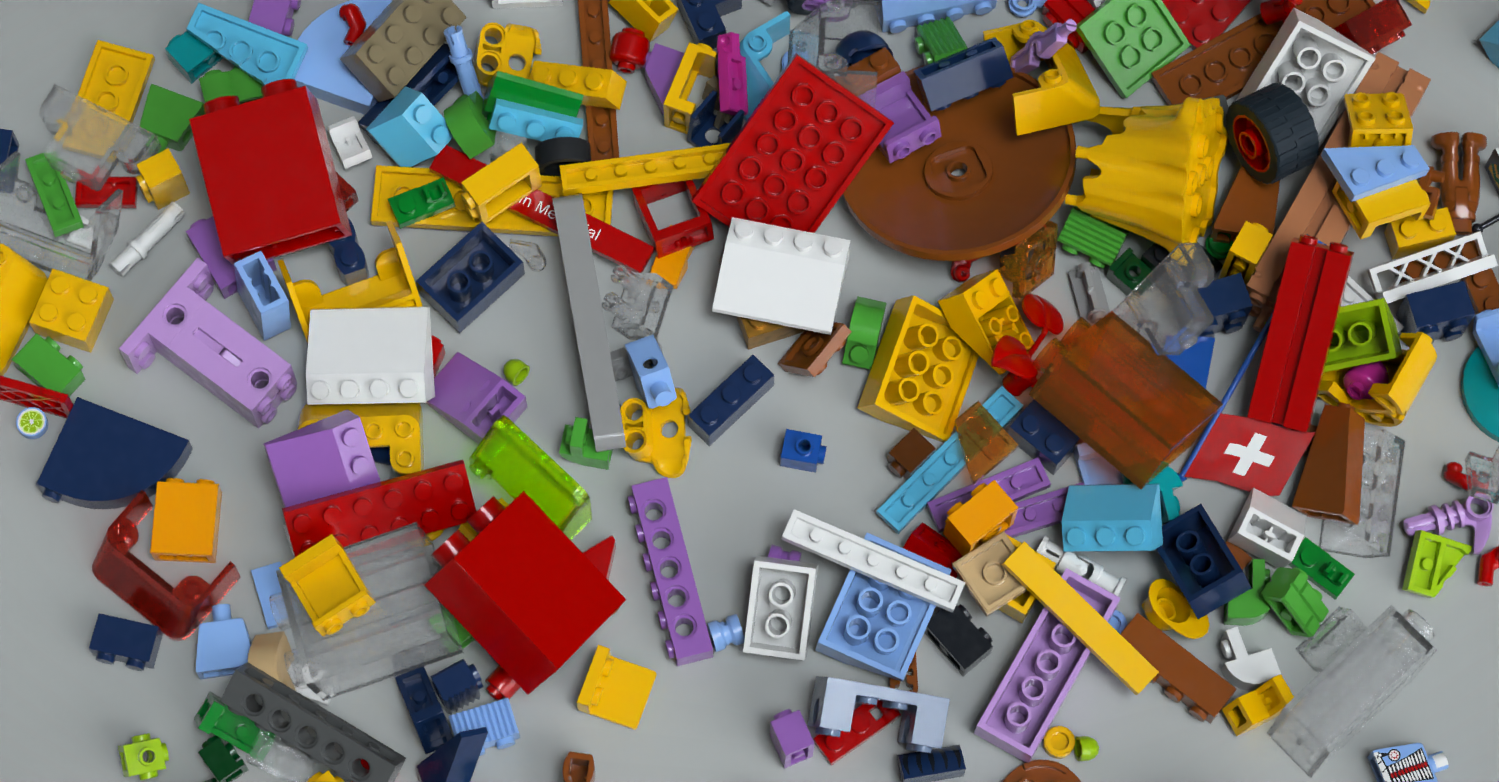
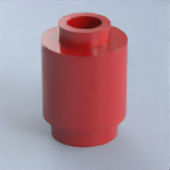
(501, 684)

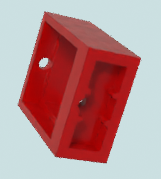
(670, 240)

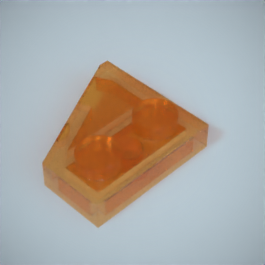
(982, 441)

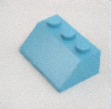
(1112, 518)

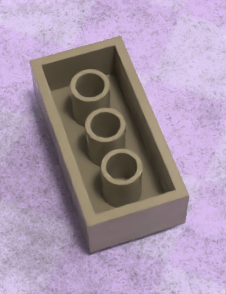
(400, 44)

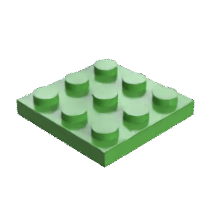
(1132, 40)

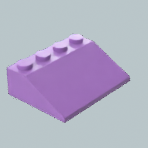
(322, 459)

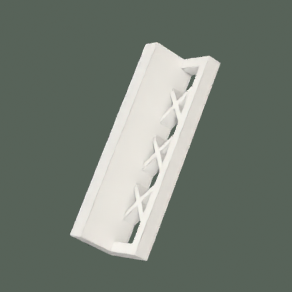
(1439, 276)

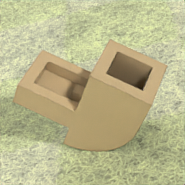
(268, 655)

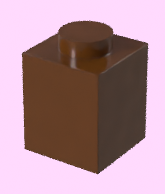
(910, 454)

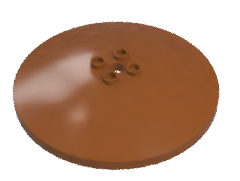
(1001, 199)

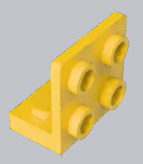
(1378, 119)
(615, 689)

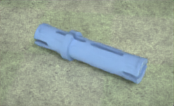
(462, 60)

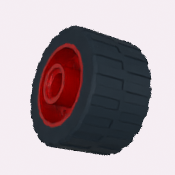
(1272, 133)

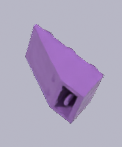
(474, 397)

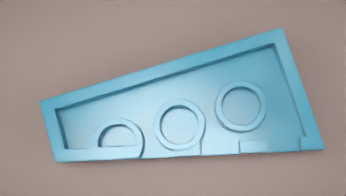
(249, 47)

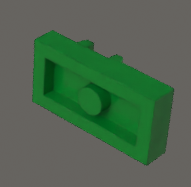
(421, 203)
(1321, 568)

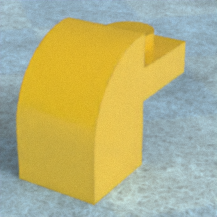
(1258, 705)

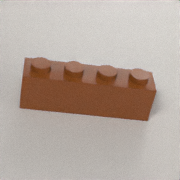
(1179, 671)

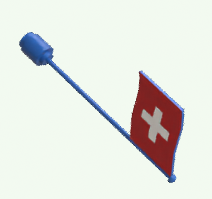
(1245, 449)

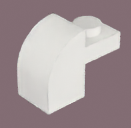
(1246, 670)

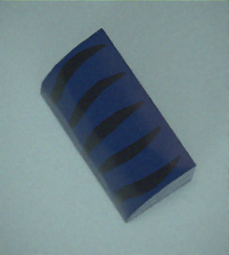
(932, 766)

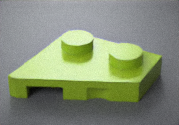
(1432, 562)

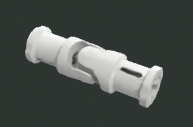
(1079, 566)

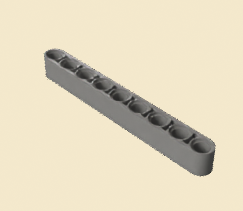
(589, 323)

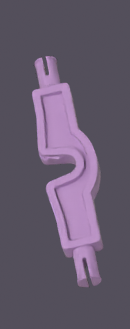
(1042, 46)

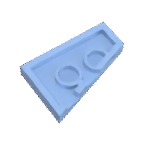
(1373, 169)

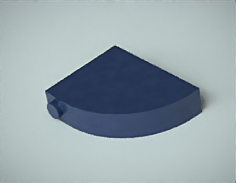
(109, 458)

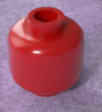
(629, 50)

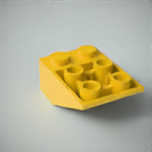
(983, 313)

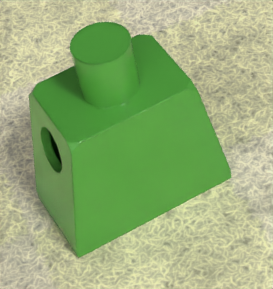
(168, 117)

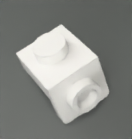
(349, 142)

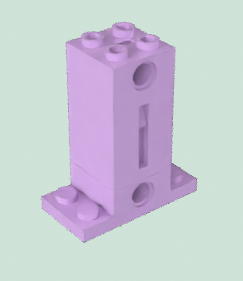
(211, 349)

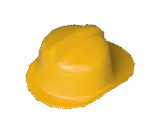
(1170, 610)

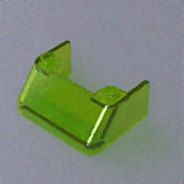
(521, 466)

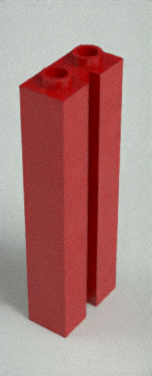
(1300, 333)

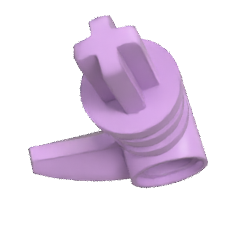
(1457, 514)

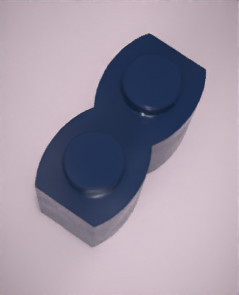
(349, 258)

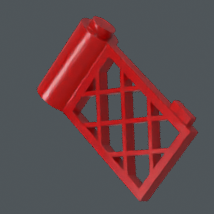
(35, 396)

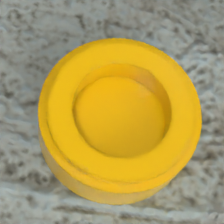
(1059, 742)

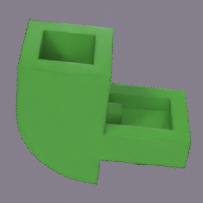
(469, 125)
(865, 332)
(580, 448)
(1251, 605)

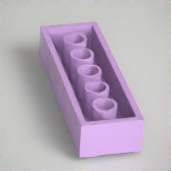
(1040, 677)

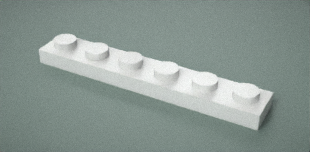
(873, 560)

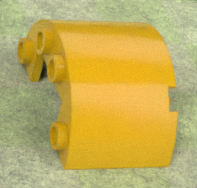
(1392, 399)

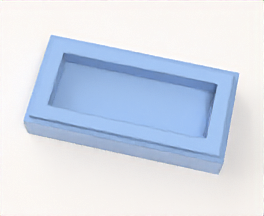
(267, 585)

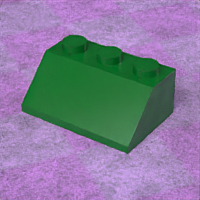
(529, 93)

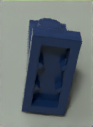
(424, 709)

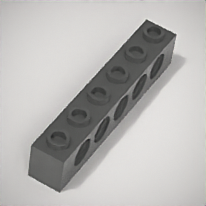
(303, 712)

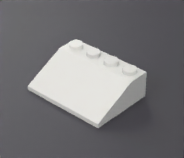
(1315, 65)
(781, 275)
(370, 356)

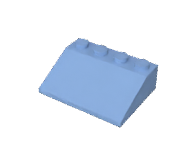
(900, 14)
(876, 623)

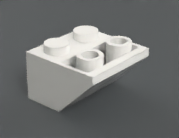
(1268, 529)

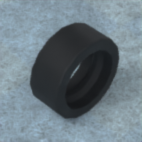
(561, 151)

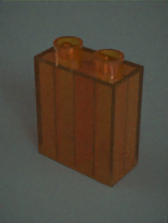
(1122, 396)

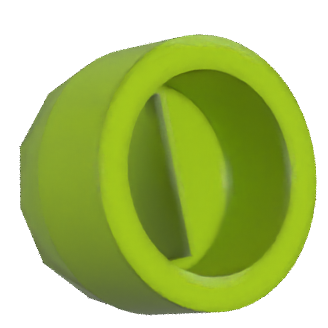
(516, 371)
(1085, 748)

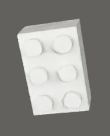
(780, 608)

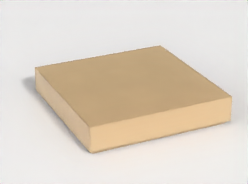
(986, 577)

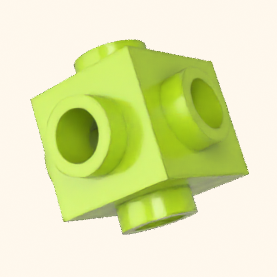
(132, 759)

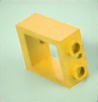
(501, 184)

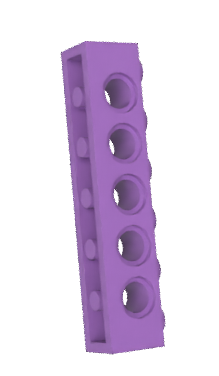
(657, 495)

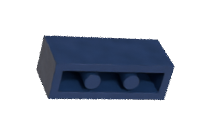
(963, 74)
(731, 400)

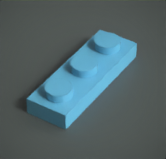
(532, 121)

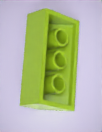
(1363, 335)

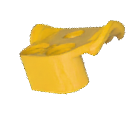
(512, 41)
(666, 454)

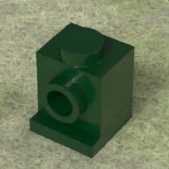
(1119, 272)
(221, 760)

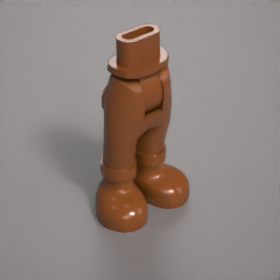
(1456, 194)

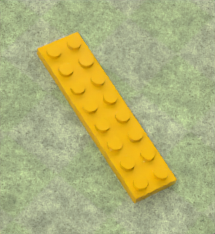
(397, 180)

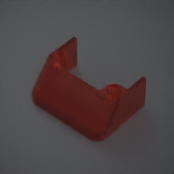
(173, 609)

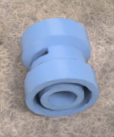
(725, 632)

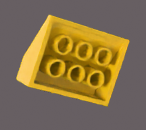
(919, 371)

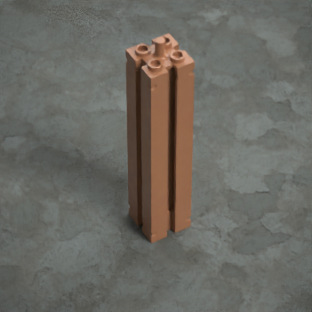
(1315, 206)

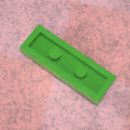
(54, 196)

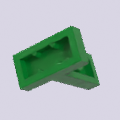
(219, 720)

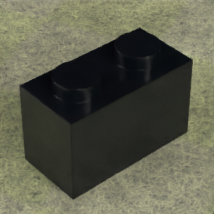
(959, 638)

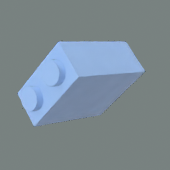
(262, 295)

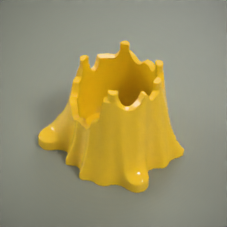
(1156, 170)

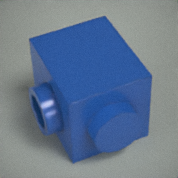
(802, 451)

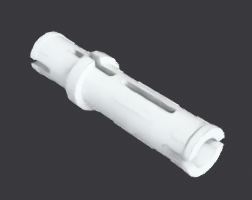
(138, 248)

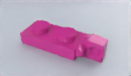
(731, 75)

